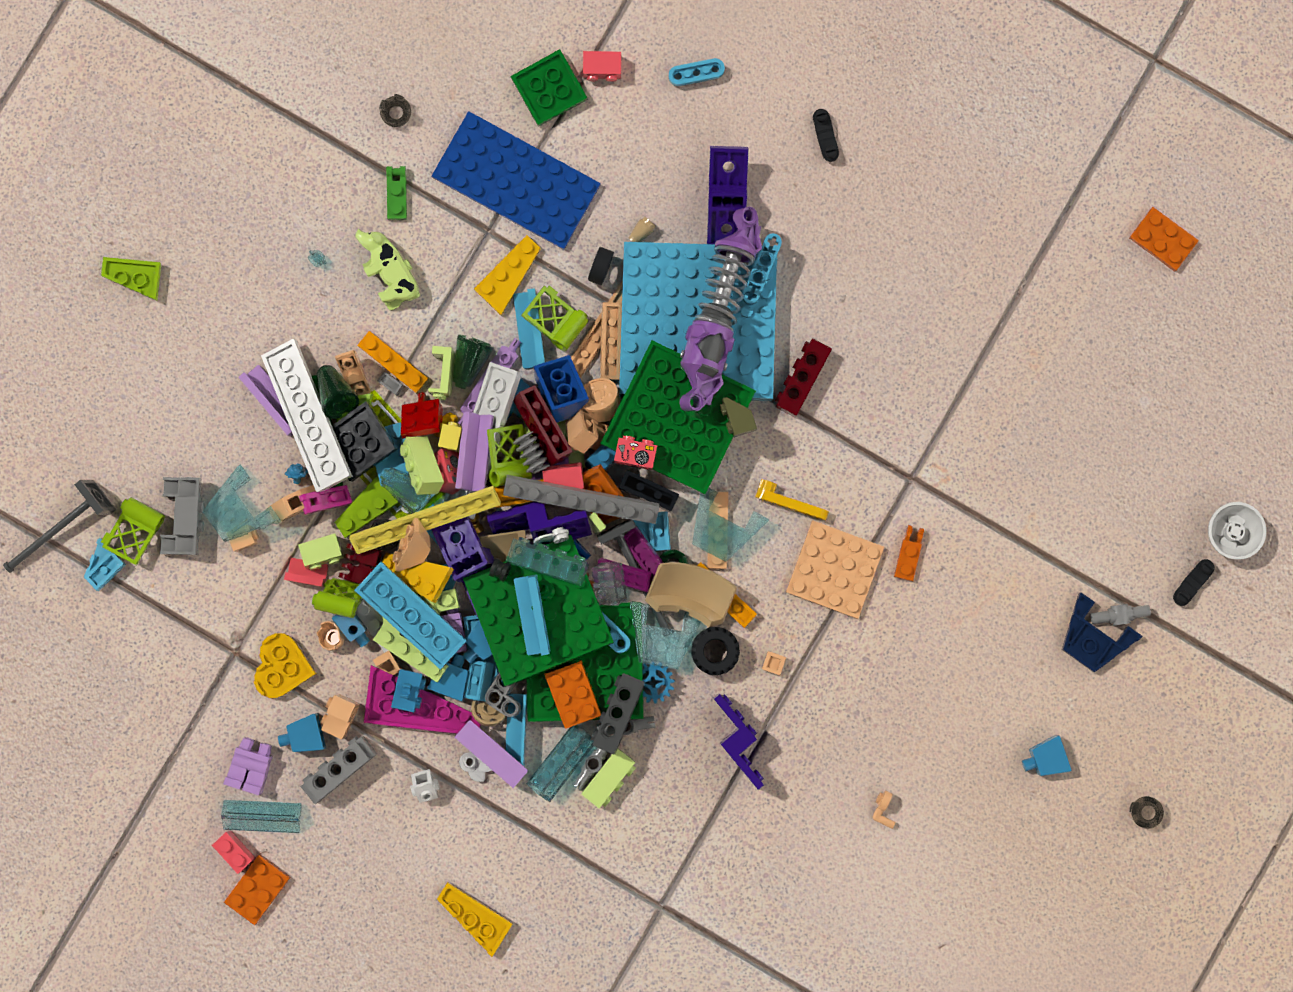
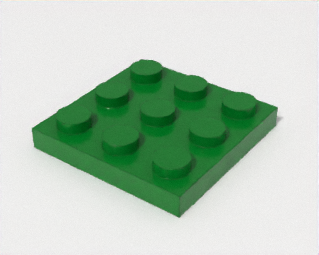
(549, 87)

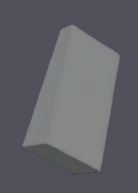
(390, 383)

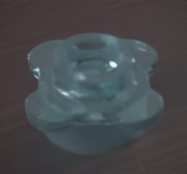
(317, 258)

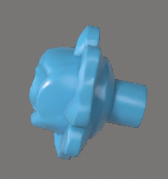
(296, 472)

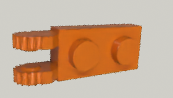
(909, 555)

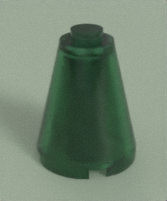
(469, 360)
(335, 393)

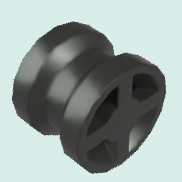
(500, 569)

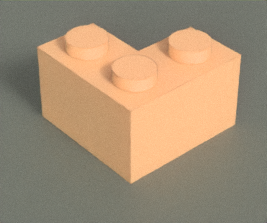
(584, 431)
(340, 715)

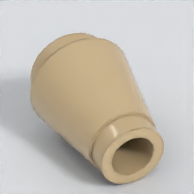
(642, 230)

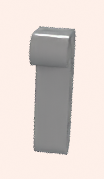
(504, 700)

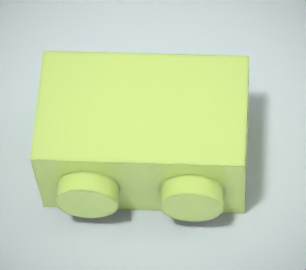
(321, 551)

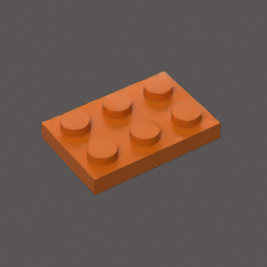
(1163, 239)
(598, 480)
(573, 694)
(257, 889)

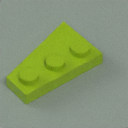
(133, 274)

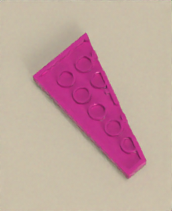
(433, 715)

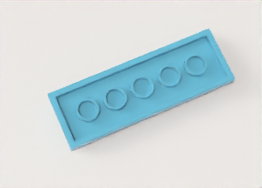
(410, 615)

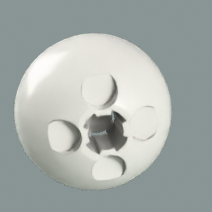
(1245, 524)

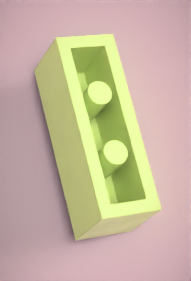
(421, 465)
(609, 778)

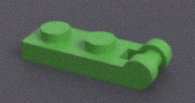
(396, 193)

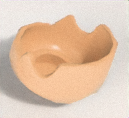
(330, 636)

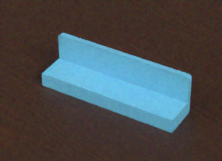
(529, 336)
(532, 620)
(517, 729)

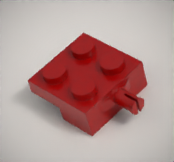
(421, 417)

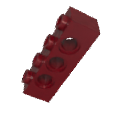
(821, 353)
(539, 418)

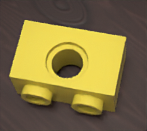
(450, 436)

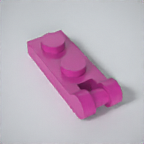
(326, 499)

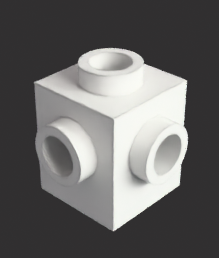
(424, 786)

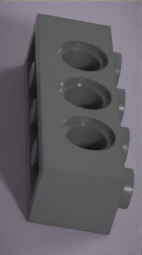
(599, 737)

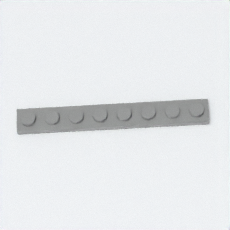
(581, 499)

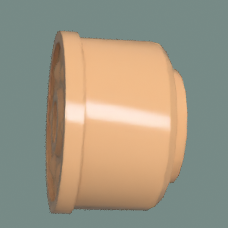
(602, 399)

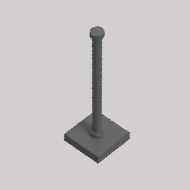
(93, 497)
(617, 533)

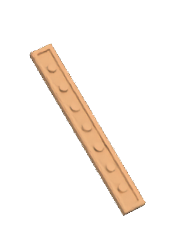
(592, 341)

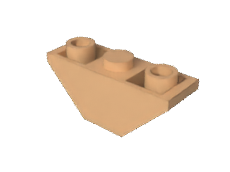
(353, 371)
(290, 505)
(413, 547)

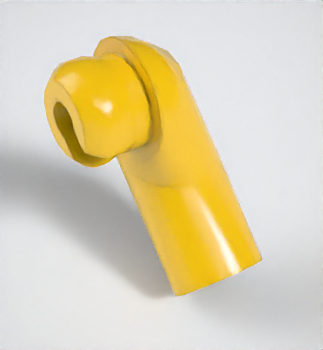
(448, 417)

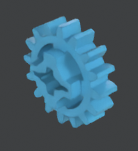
(664, 682)

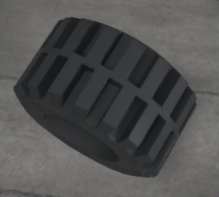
(730, 642)

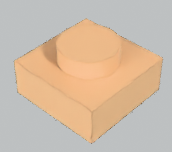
(773, 663)

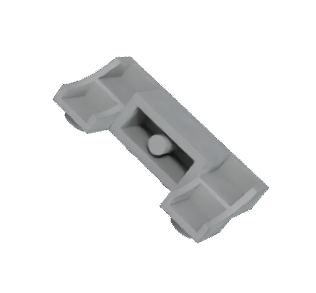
(186, 516)

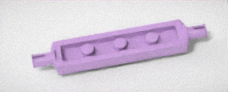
(505, 357)

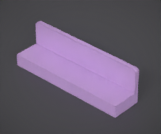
(262, 388)
(473, 452)
(491, 753)

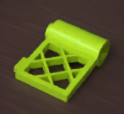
(569, 326)
(514, 467)
(140, 516)
(338, 603)

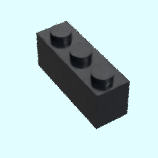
(648, 491)

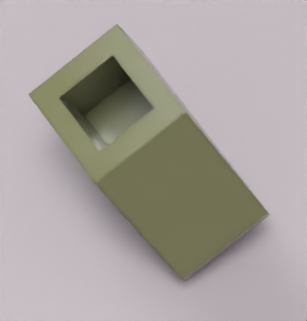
(739, 417)

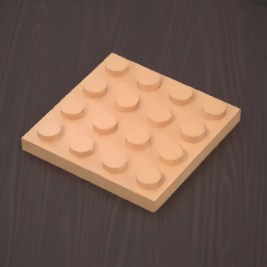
(835, 569)

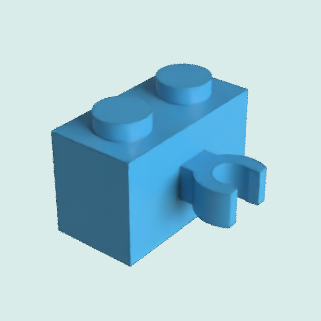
(408, 690)

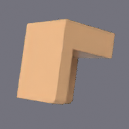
(388, 663)

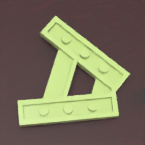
(396, 643)

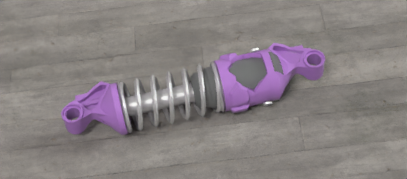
(712, 332)

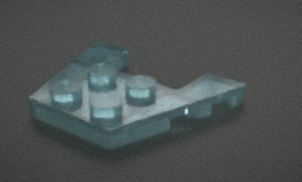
(229, 513)
(719, 535)
(661, 645)

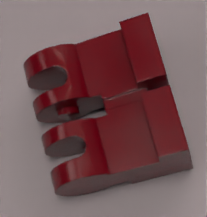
(367, 560)

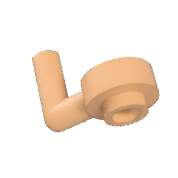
(883, 800)

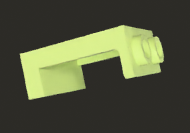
(448, 357)

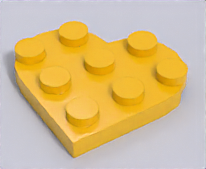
(281, 667)

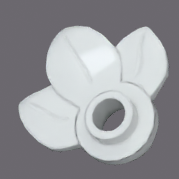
(558, 536)
(476, 769)

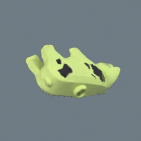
(392, 268)

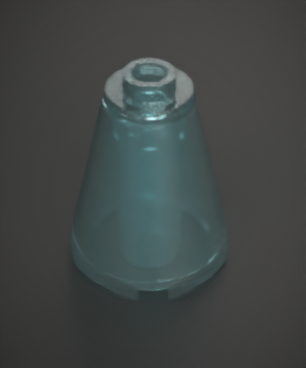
(399, 486)

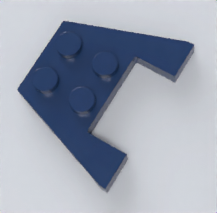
(1088, 643)

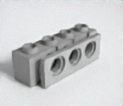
(364, 753)

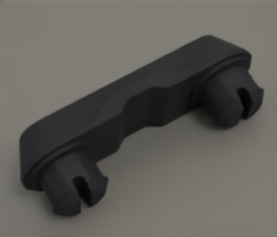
(825, 135)
(1193, 582)

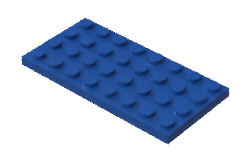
(516, 180)

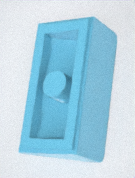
(478, 680)

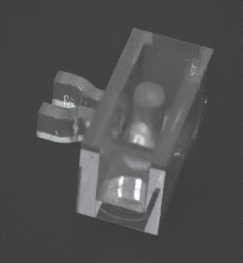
(609, 583)

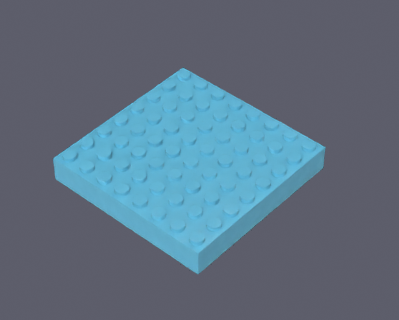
(663, 297)

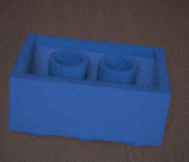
(560, 387)

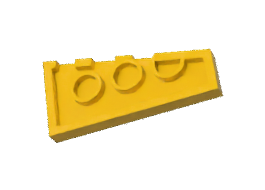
(505, 278)
(425, 578)
(476, 918)

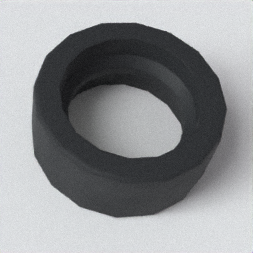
(600, 266)

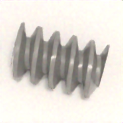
(531, 453)

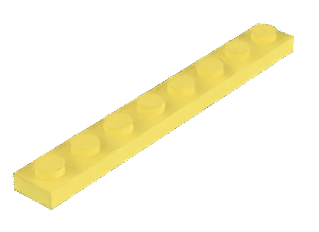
(430, 518)

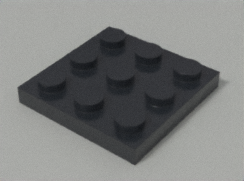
(363, 440)

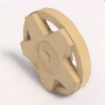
(487, 712)

